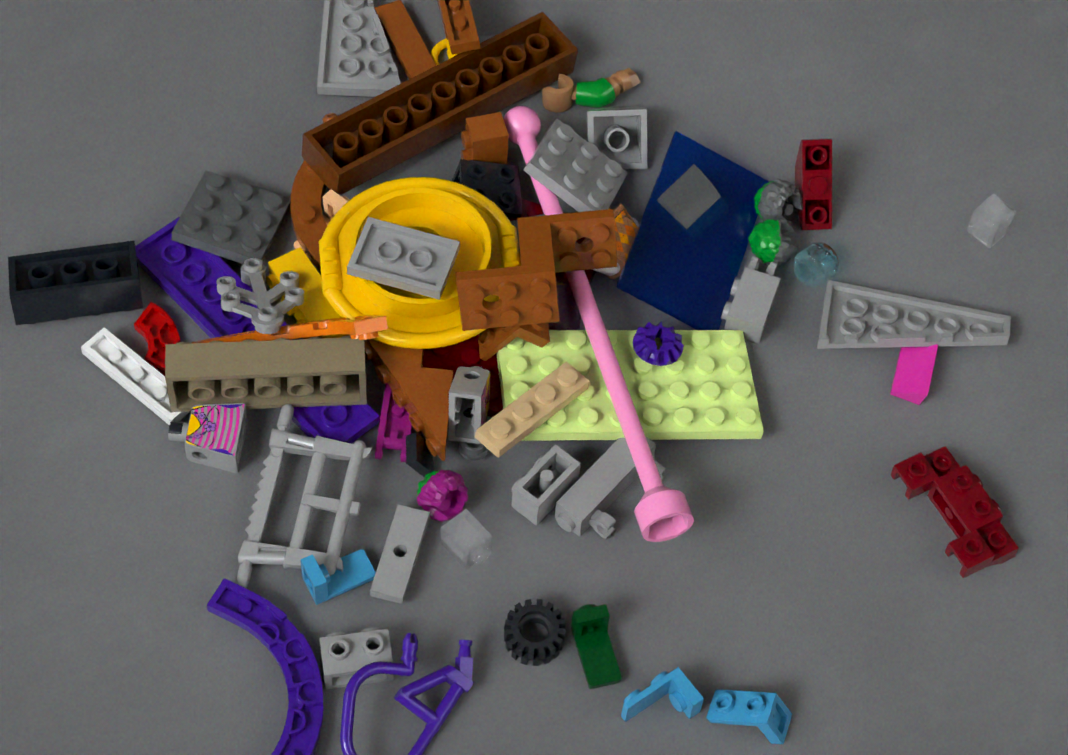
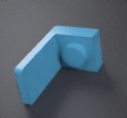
(323, 587)
(681, 695)
(751, 709)

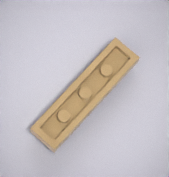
(531, 409)

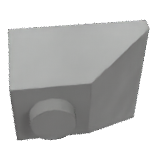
(620, 134)

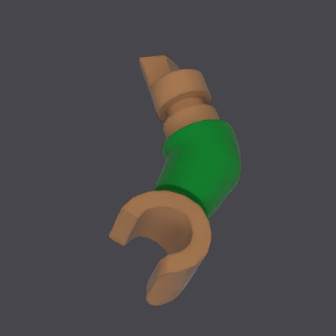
(588, 93)

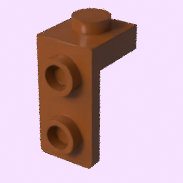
(496, 338)

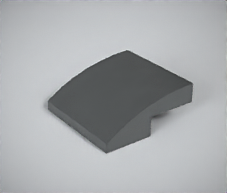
(689, 196)

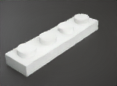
(131, 373)

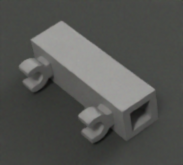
(597, 489)

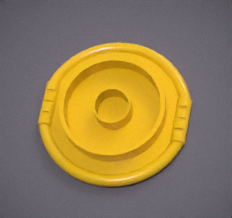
(428, 206)

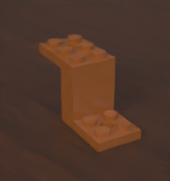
(529, 290)

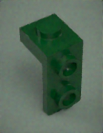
(594, 645)

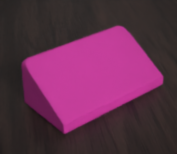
(914, 373)

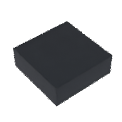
(418, 454)

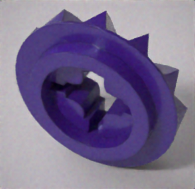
(646, 348)

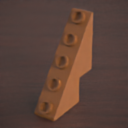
(417, 389)

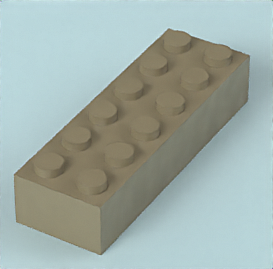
(266, 373)

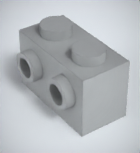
(545, 484)
(347, 653)

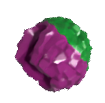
(442, 494)

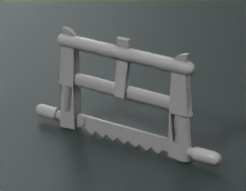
(319, 448)

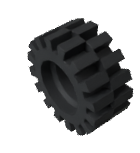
(534, 614)

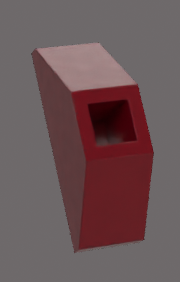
(814, 183)

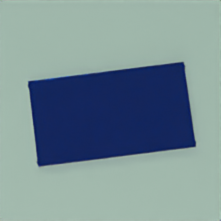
(693, 268)

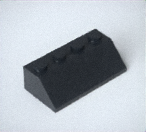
(74, 283)

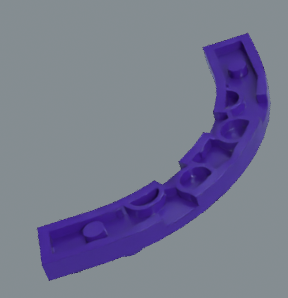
(292, 655)

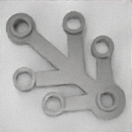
(264, 317)

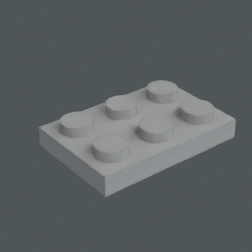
(403, 258)

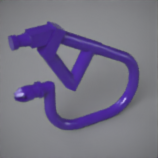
(458, 677)

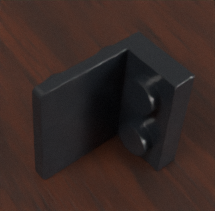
(495, 181)

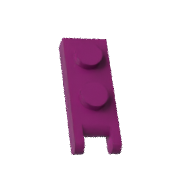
(393, 427)

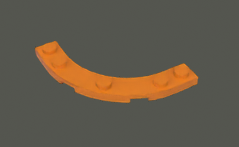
(361, 328)

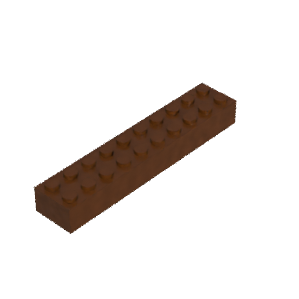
(437, 103)

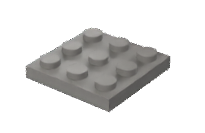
(575, 169)

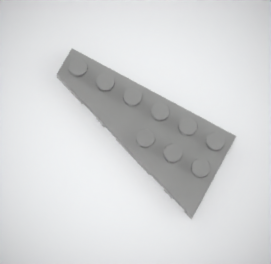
(354, 51)
(883, 319)

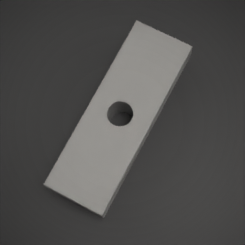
(403, 538)

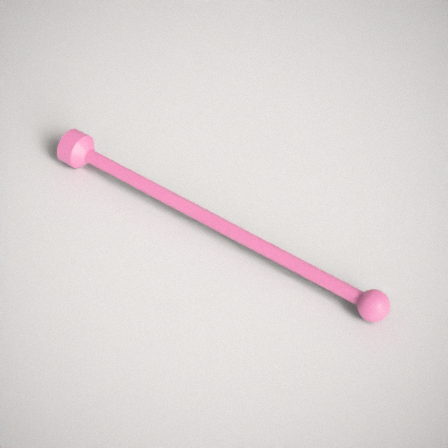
(662, 510)

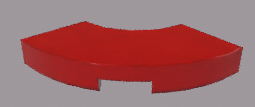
(158, 330)

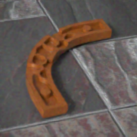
(307, 210)

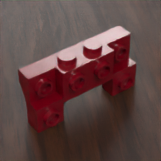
(963, 506)

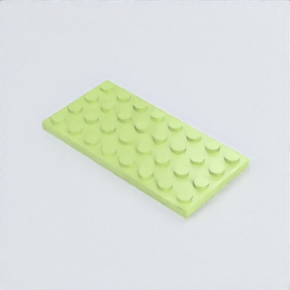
(697, 397)

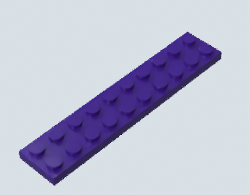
(191, 281)

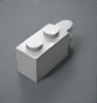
(752, 300)

